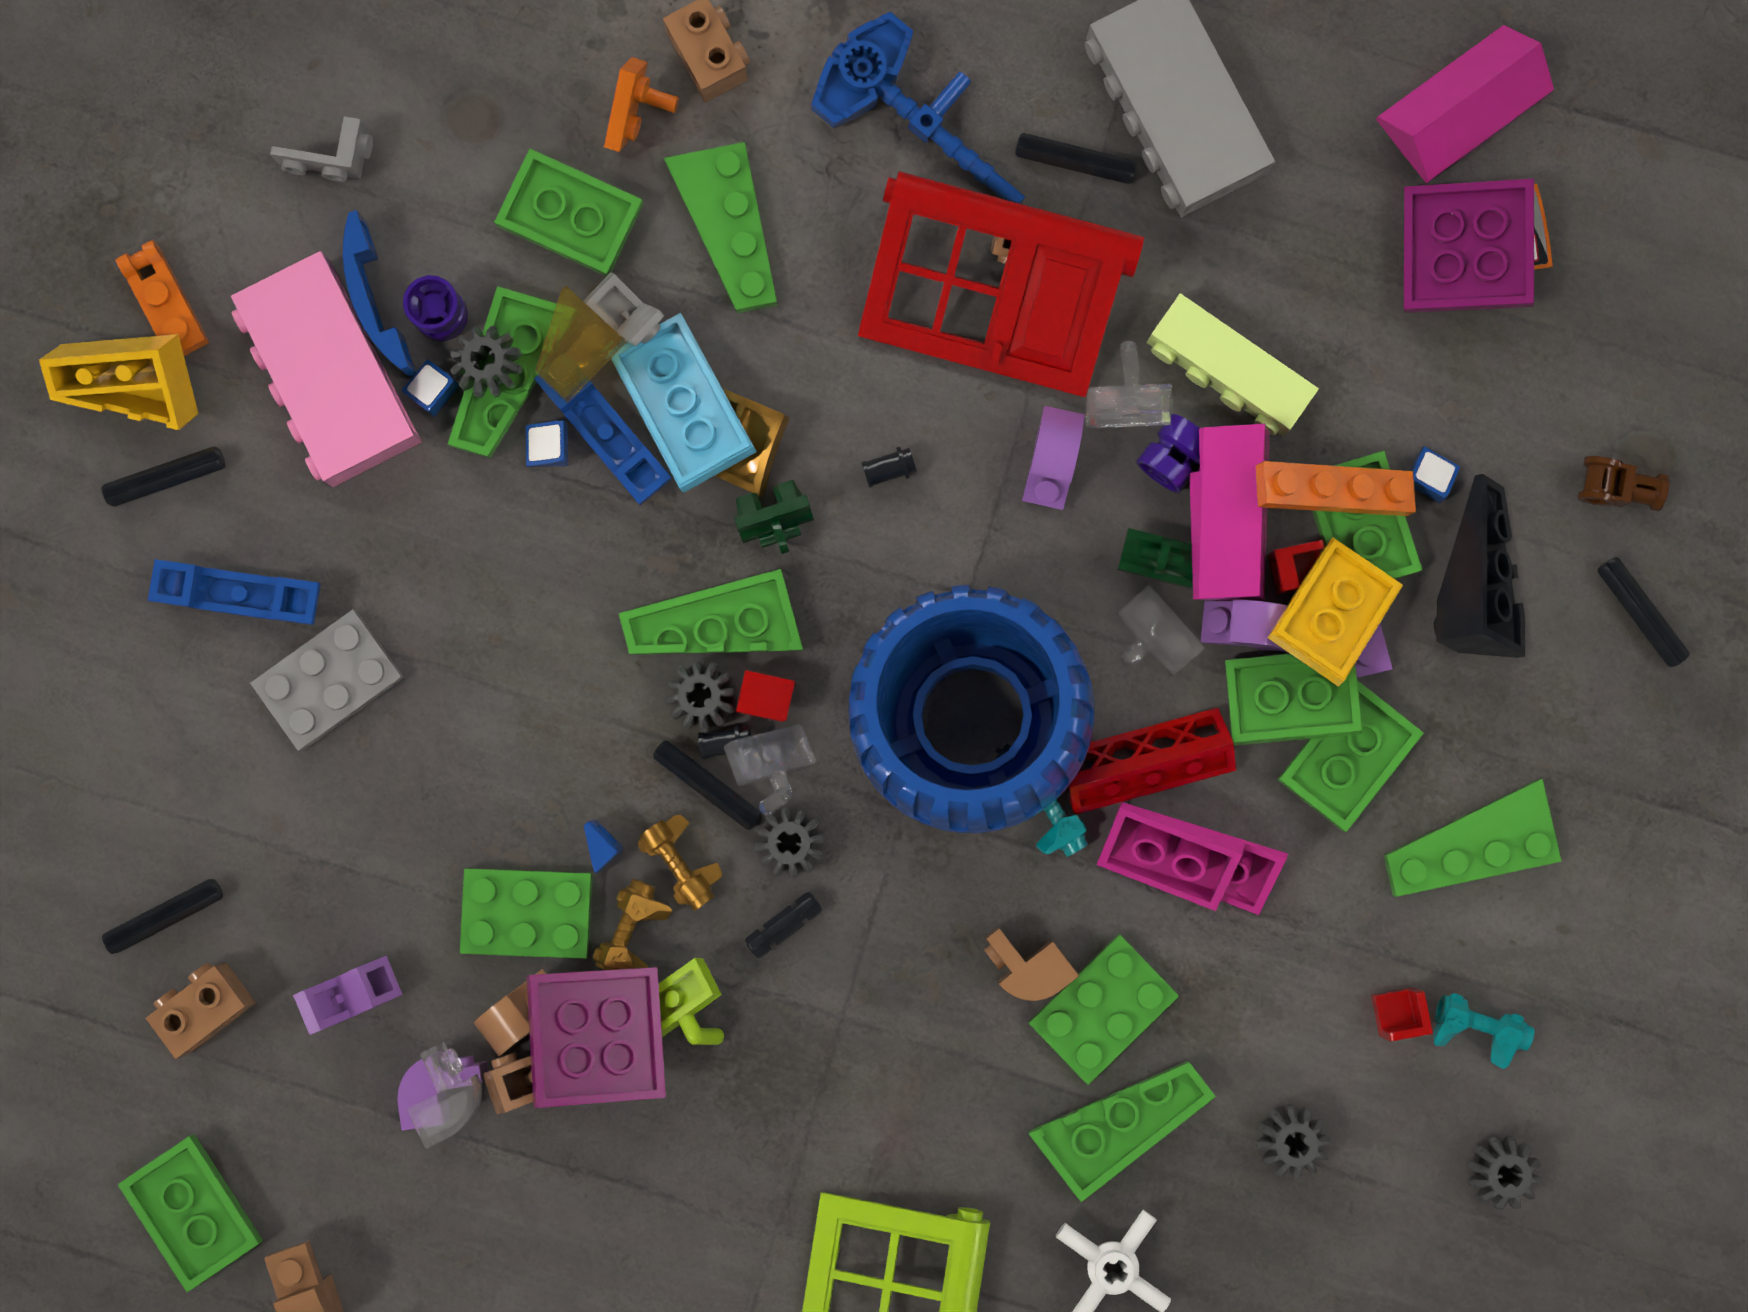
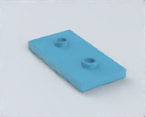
(683, 404)

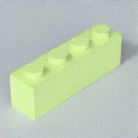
(1231, 366)

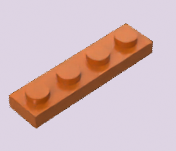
(1335, 488)

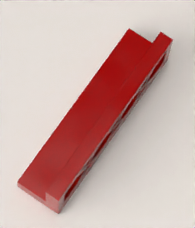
(1152, 767)

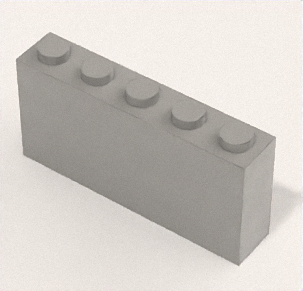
(1178, 101)

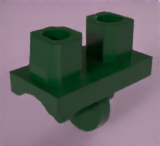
(776, 522)
(1157, 558)

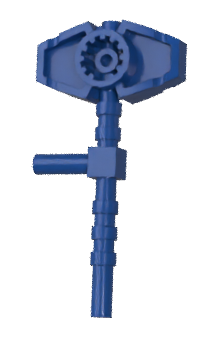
(864, 72)

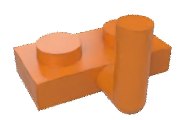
(630, 91)

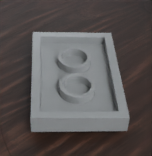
(327, 680)

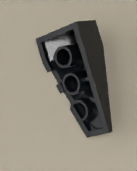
(1477, 592)

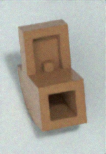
(1037, 975)
(506, 1021)
(299, 1281)

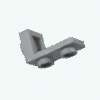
(353, 147)
(624, 310)

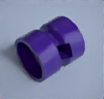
(435, 308)
(1182, 441)

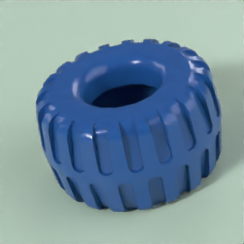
(958, 634)

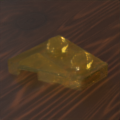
(575, 346)

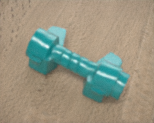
(1065, 833)
(1508, 1032)

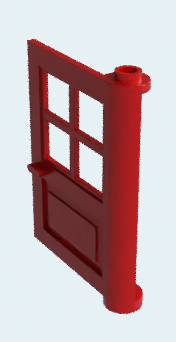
(1050, 294)

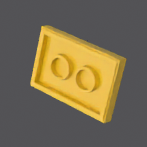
(1335, 611)

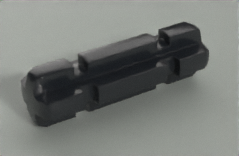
(783, 925)

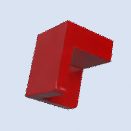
(1292, 564)
(765, 696)
(1401, 1014)

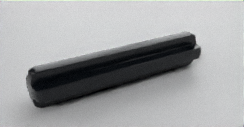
(1076, 158)
(163, 476)
(1643, 612)
(707, 785)
(162, 916)

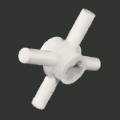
(1112, 1252)

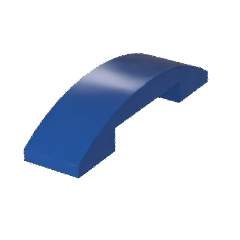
(359, 250)
(612, 441)
(234, 592)

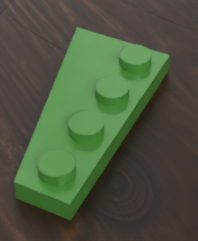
(725, 210)
(485, 420)
(722, 619)
(1489, 842)
(1115, 1130)

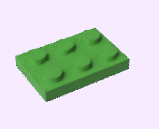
(569, 212)
(1377, 538)
(1288, 701)
(1346, 772)
(526, 913)
(1103, 1009)
(190, 1212)

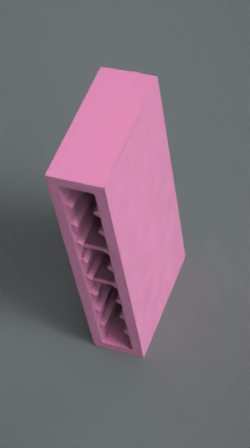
(324, 370)

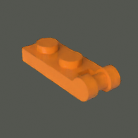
(162, 297)

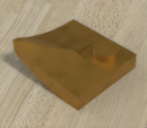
(765, 431)

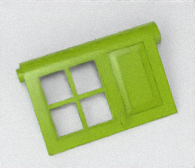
(963, 1232)

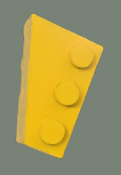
(124, 376)

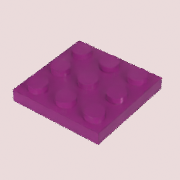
(1469, 246)
(595, 1037)

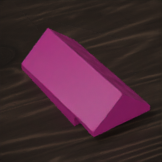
(1468, 101)
(1225, 514)
(1190, 860)

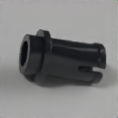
(889, 467)
(713, 743)

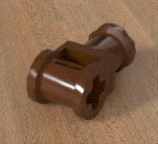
(1617, 484)

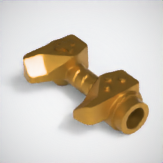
(692, 886)
(637, 905)

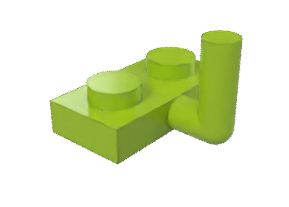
(683, 996)

